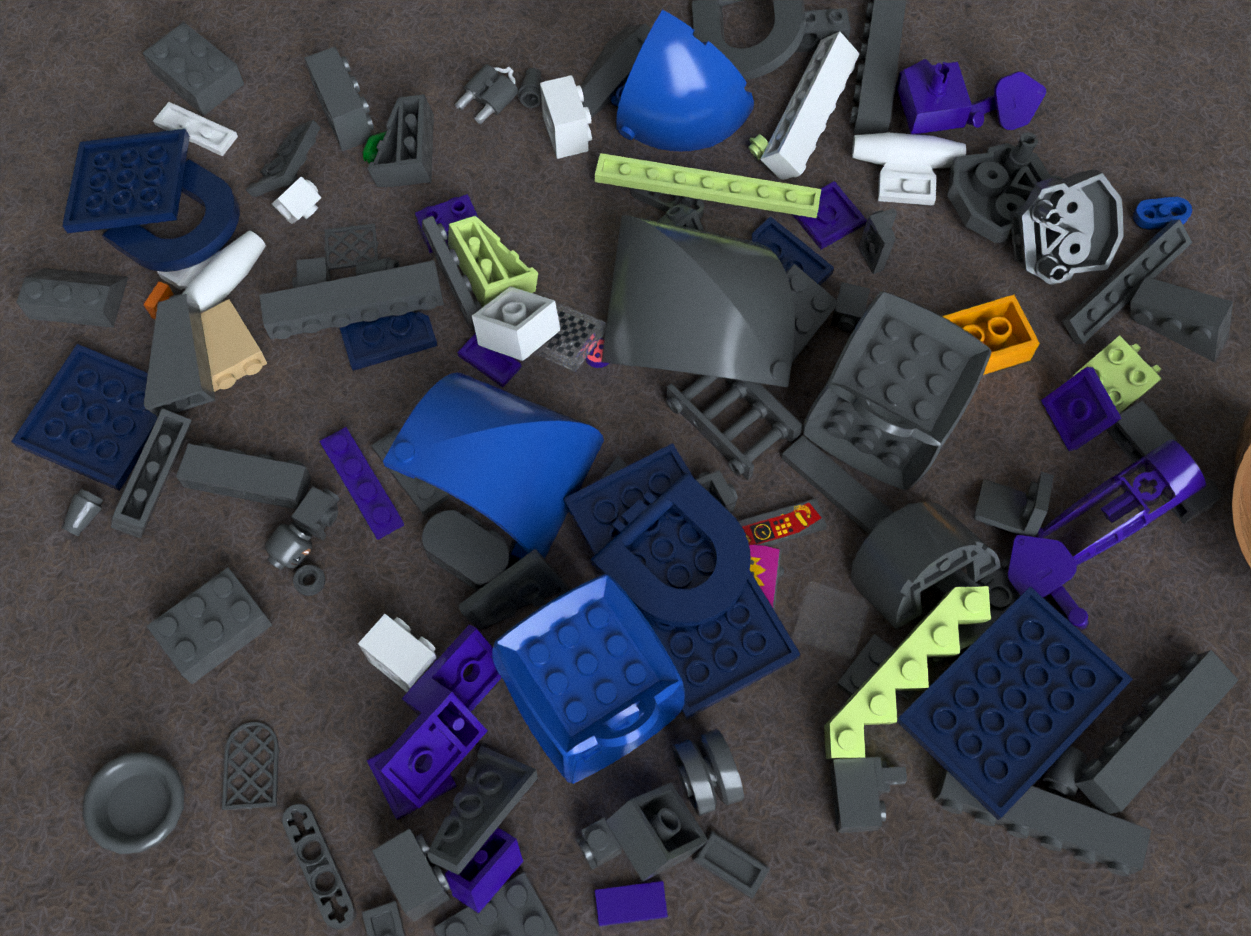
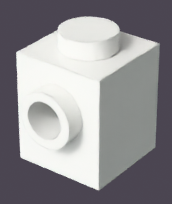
(298, 200)

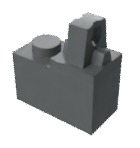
(857, 790)

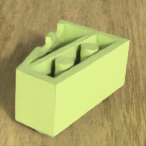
(487, 261)

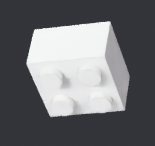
(565, 116)
(516, 323)
(397, 652)

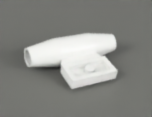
(907, 163)
(218, 275)

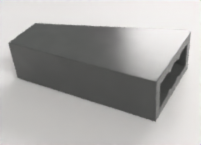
(178, 359)

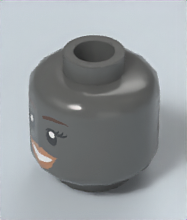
(288, 546)

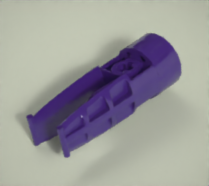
(1168, 471)

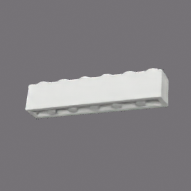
(810, 107)

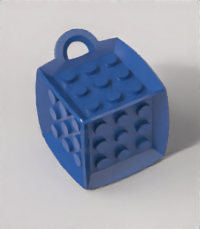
(589, 677)

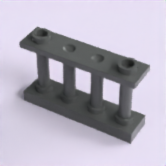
(762, 406)

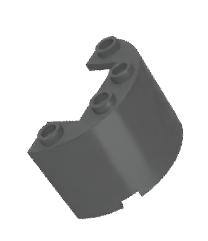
(913, 553)

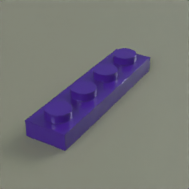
(362, 483)

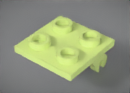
(1123, 373)

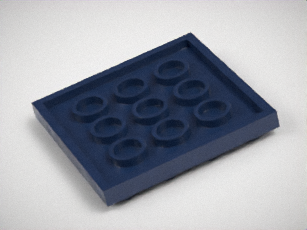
(127, 181)
(91, 418)

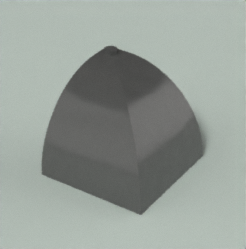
(699, 304)

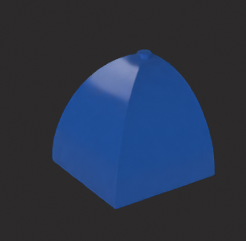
(497, 456)

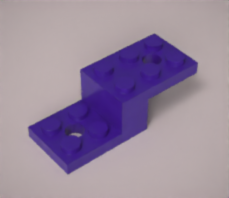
(444, 720)

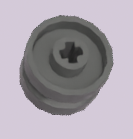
(708, 772)

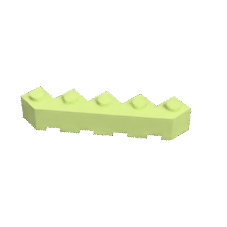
(904, 670)

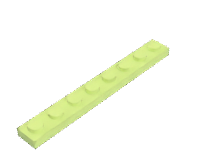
(708, 185)

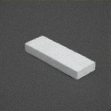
(201, 130)

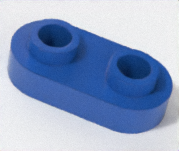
(1160, 212)

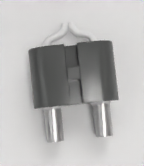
(489, 89)

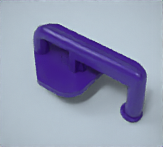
(1014, 98)
(1045, 568)

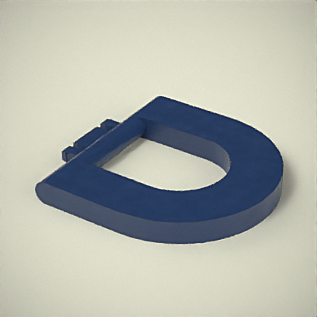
(198, 245)
(712, 522)

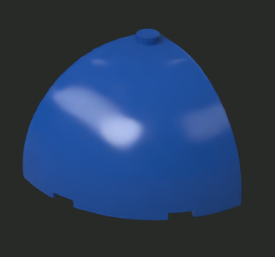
(681, 91)

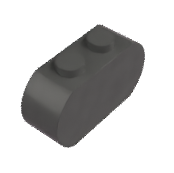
(465, 548)

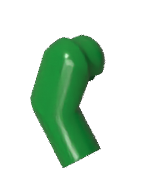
(370, 150)

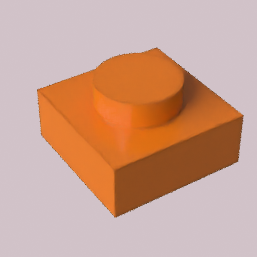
(160, 293)

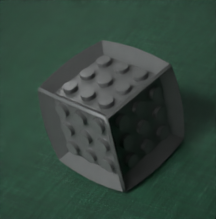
(897, 391)

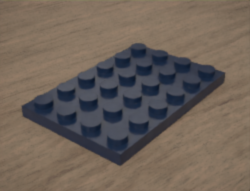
(1014, 702)

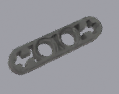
(316, 867)

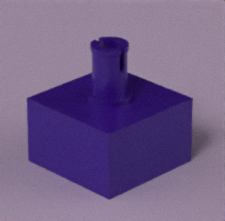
(934, 98)

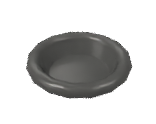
(133, 803)

